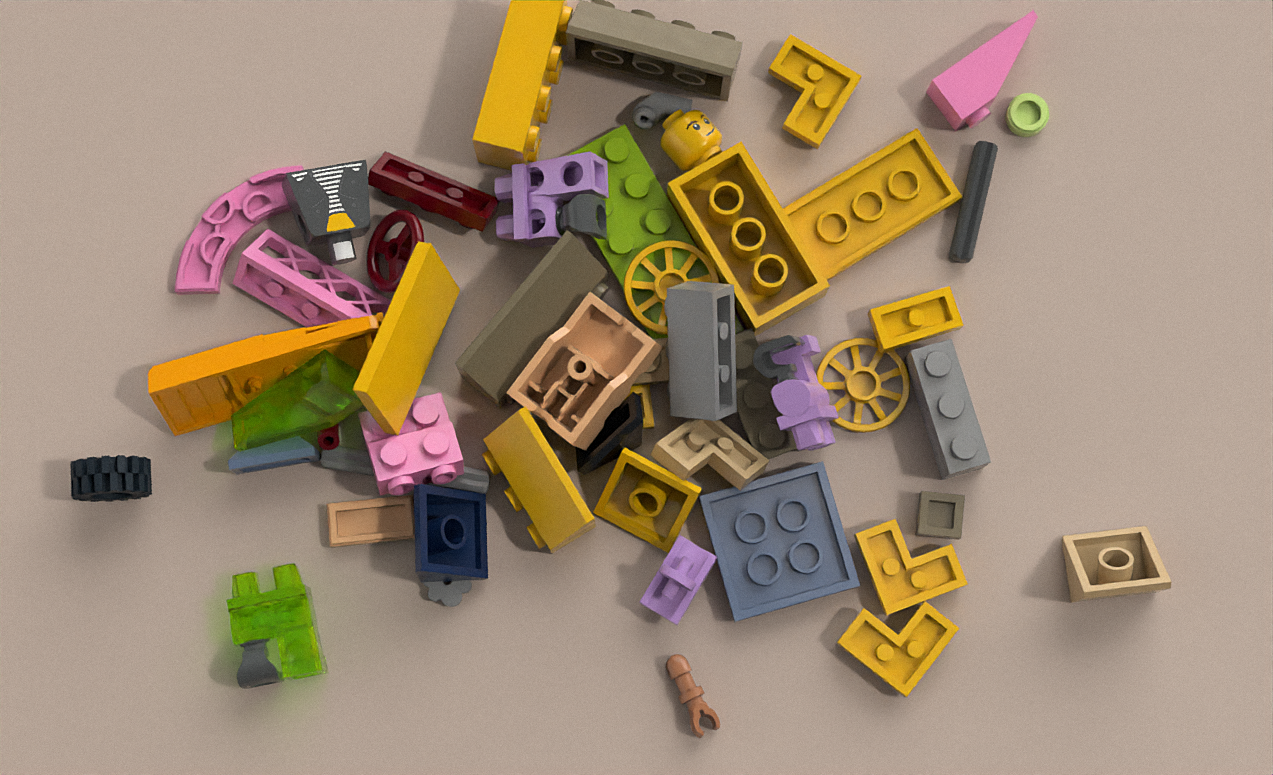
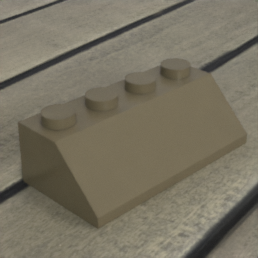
(653, 48)
(530, 317)

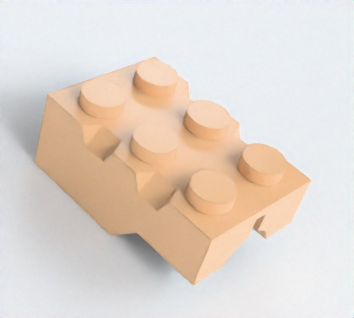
(584, 371)

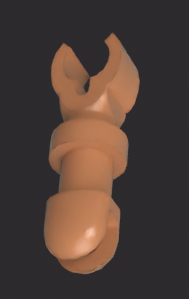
(679, 670)

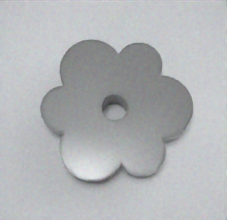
(449, 594)

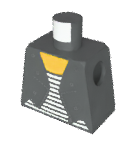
(331, 206)

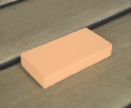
(371, 521)

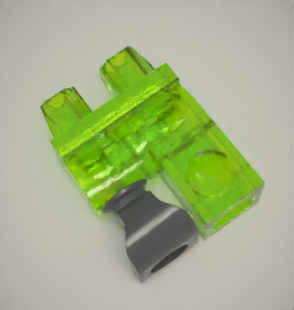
(270, 615)

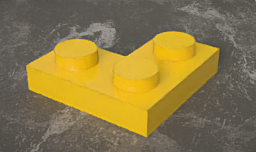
(823, 85)
(904, 580)
(903, 656)

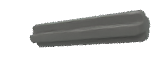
(973, 201)

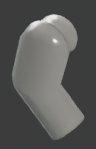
(657, 107)

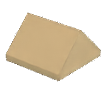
(1113, 564)

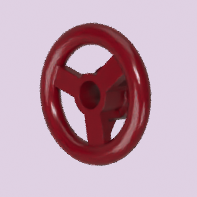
(396, 251)

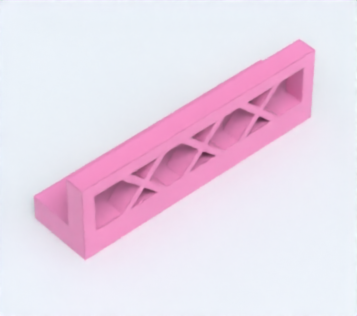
(302, 299)

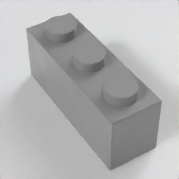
(701, 350)
(947, 409)

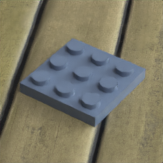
(779, 541)

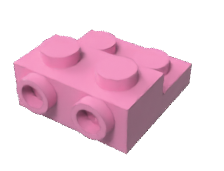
(421, 452)

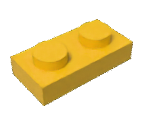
(915, 319)

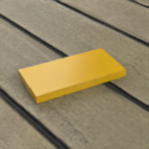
(872, 204)
(406, 338)

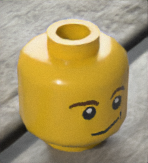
(690, 139)

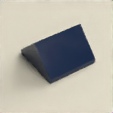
(450, 534)

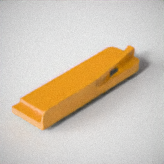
(221, 380)

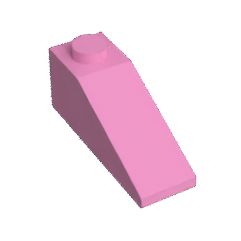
(971, 85)

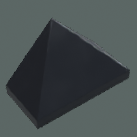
(620, 430)

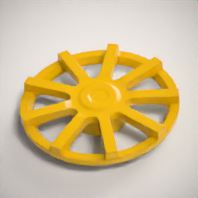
(663, 280)
(864, 385)

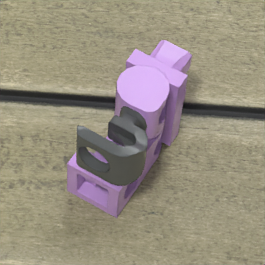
(538, 199)
(798, 391)

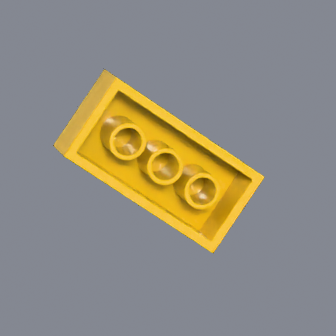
(520, 83)
(747, 238)

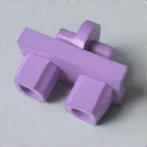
(678, 580)

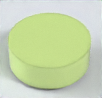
(1027, 115)

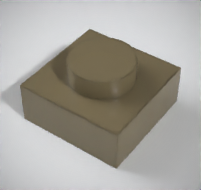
(940, 515)

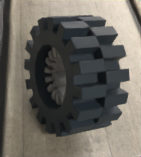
(110, 478)

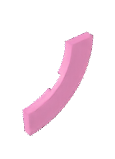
(224, 226)

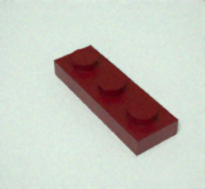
(433, 191)

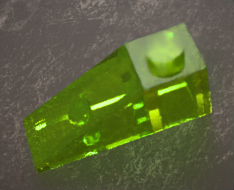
(302, 402)

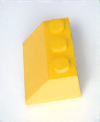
(537, 482)

